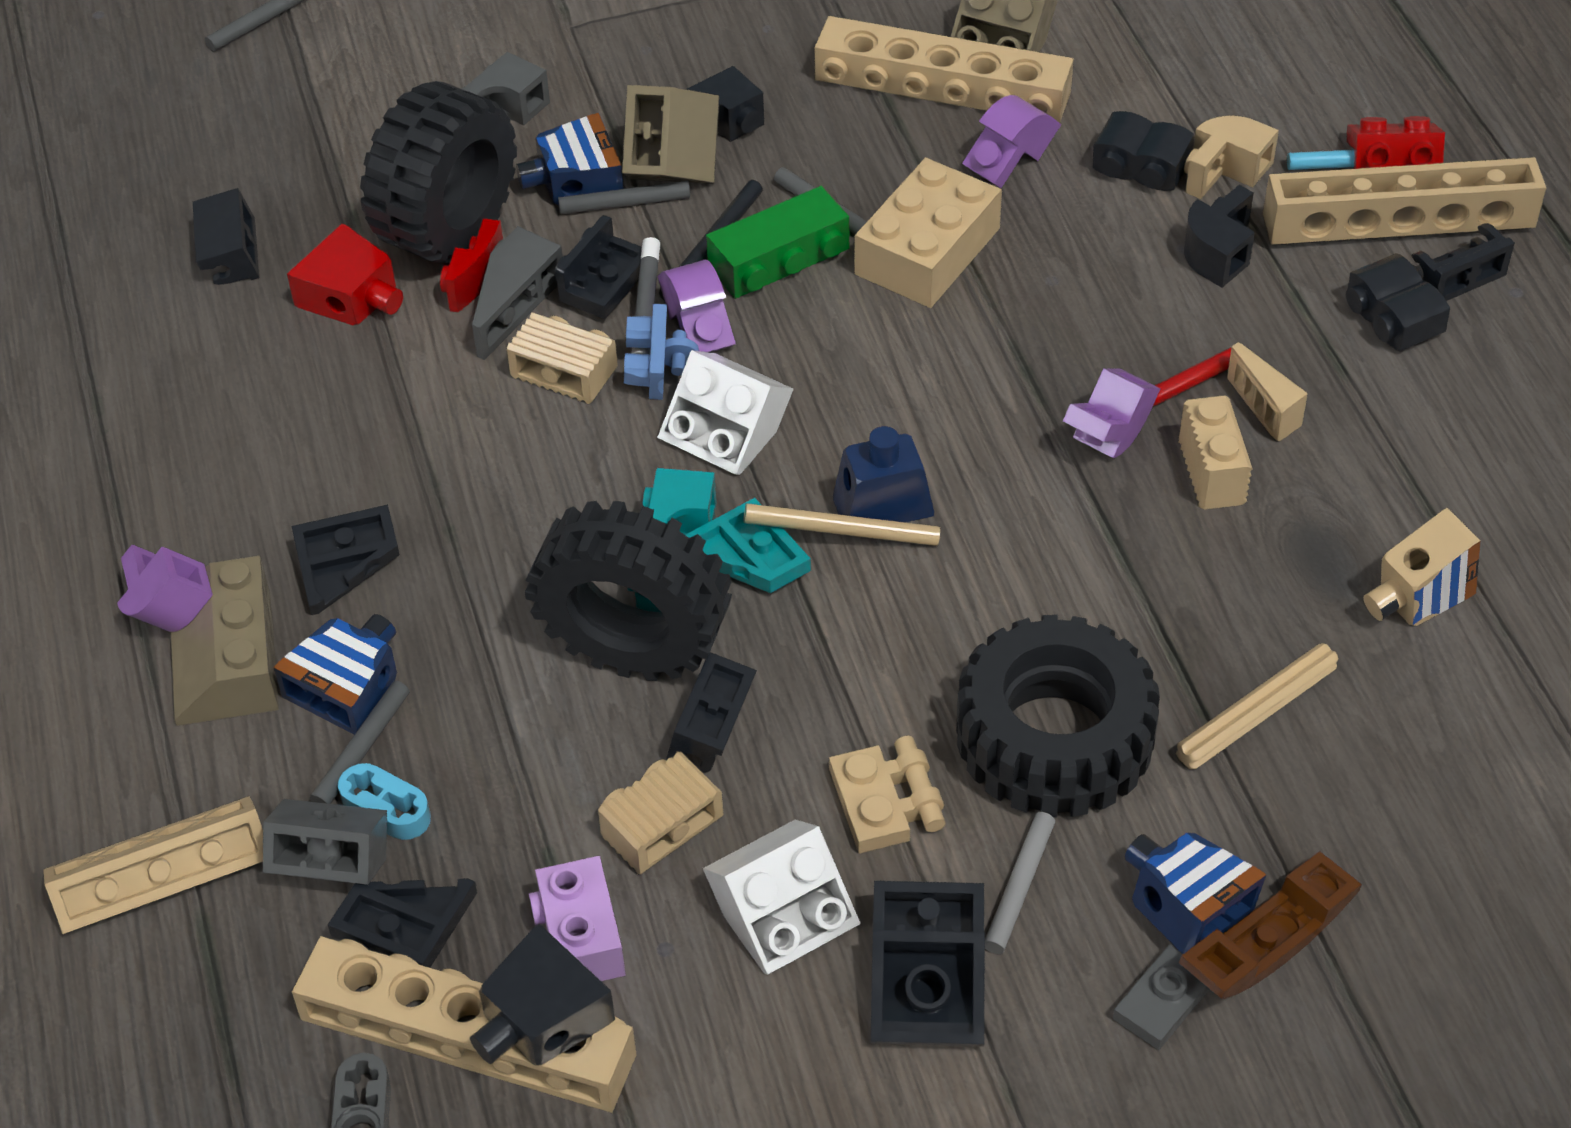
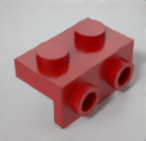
(1396, 144)

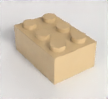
(927, 232)

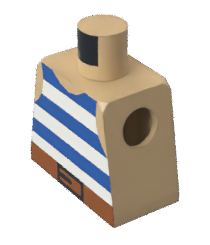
(1427, 571)

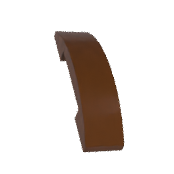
(1274, 930)

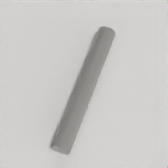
(1019, 883)

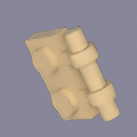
(870, 799)

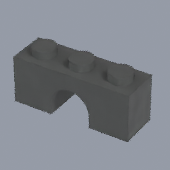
(514, 86)

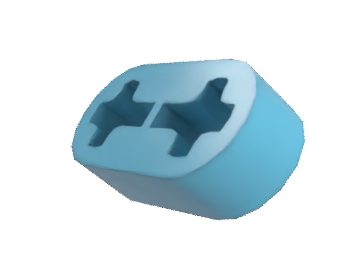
(389, 794)

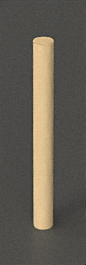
(841, 524)

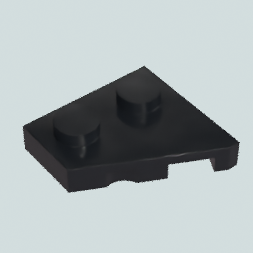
(343, 553)
(402, 917)

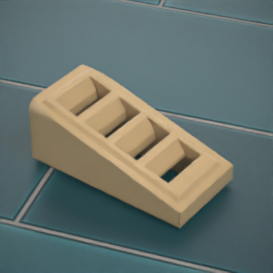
(1267, 392)

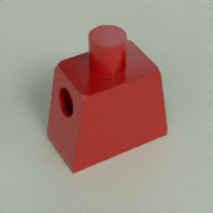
(345, 279)

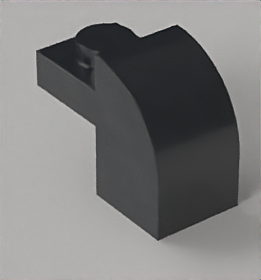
(1218, 236)

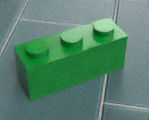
(778, 241)

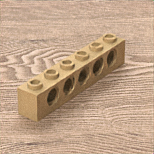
(939, 67)
(1403, 200)
(329, 999)

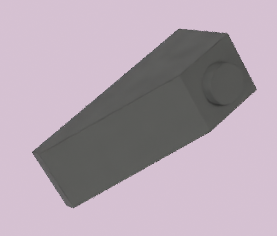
(514, 284)

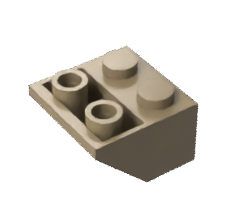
(1005, 22)
(670, 134)

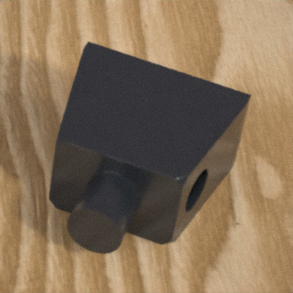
(540, 1002)

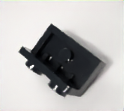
(598, 270)

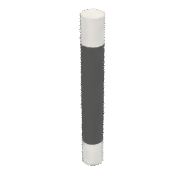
(647, 282)

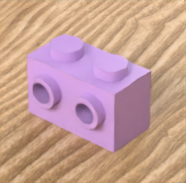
(580, 914)

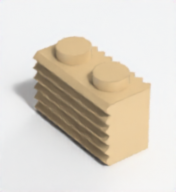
(562, 357)
(1215, 452)
(659, 811)

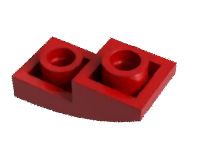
(467, 268)

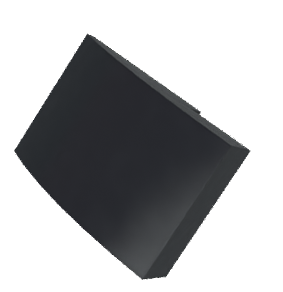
(928, 963)

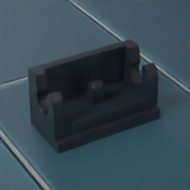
(226, 236)
(1468, 265)
(712, 710)

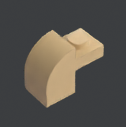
(1231, 148)

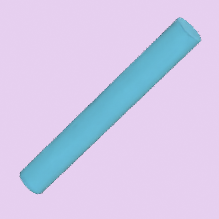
(1320, 160)

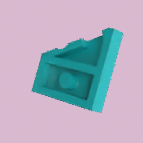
(753, 552)

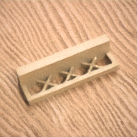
(155, 864)

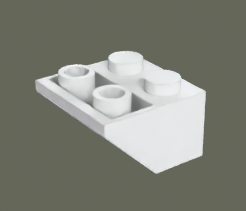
(723, 411)
(782, 895)

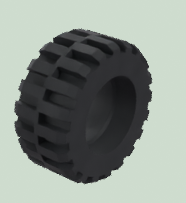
(437, 170)
(1049, 768)

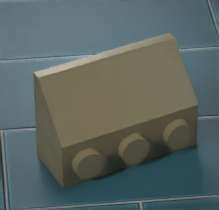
(227, 650)

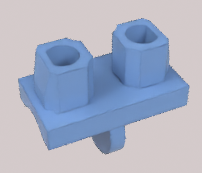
(649, 368)

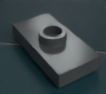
(1160, 999)

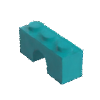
(681, 496)

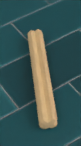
(1256, 706)

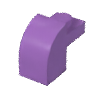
(1010, 131)
(696, 300)
(1113, 412)
(163, 587)

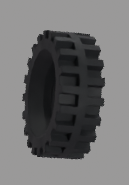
(639, 555)

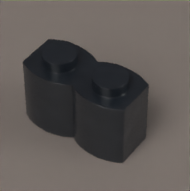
(1142, 150)
(1397, 302)

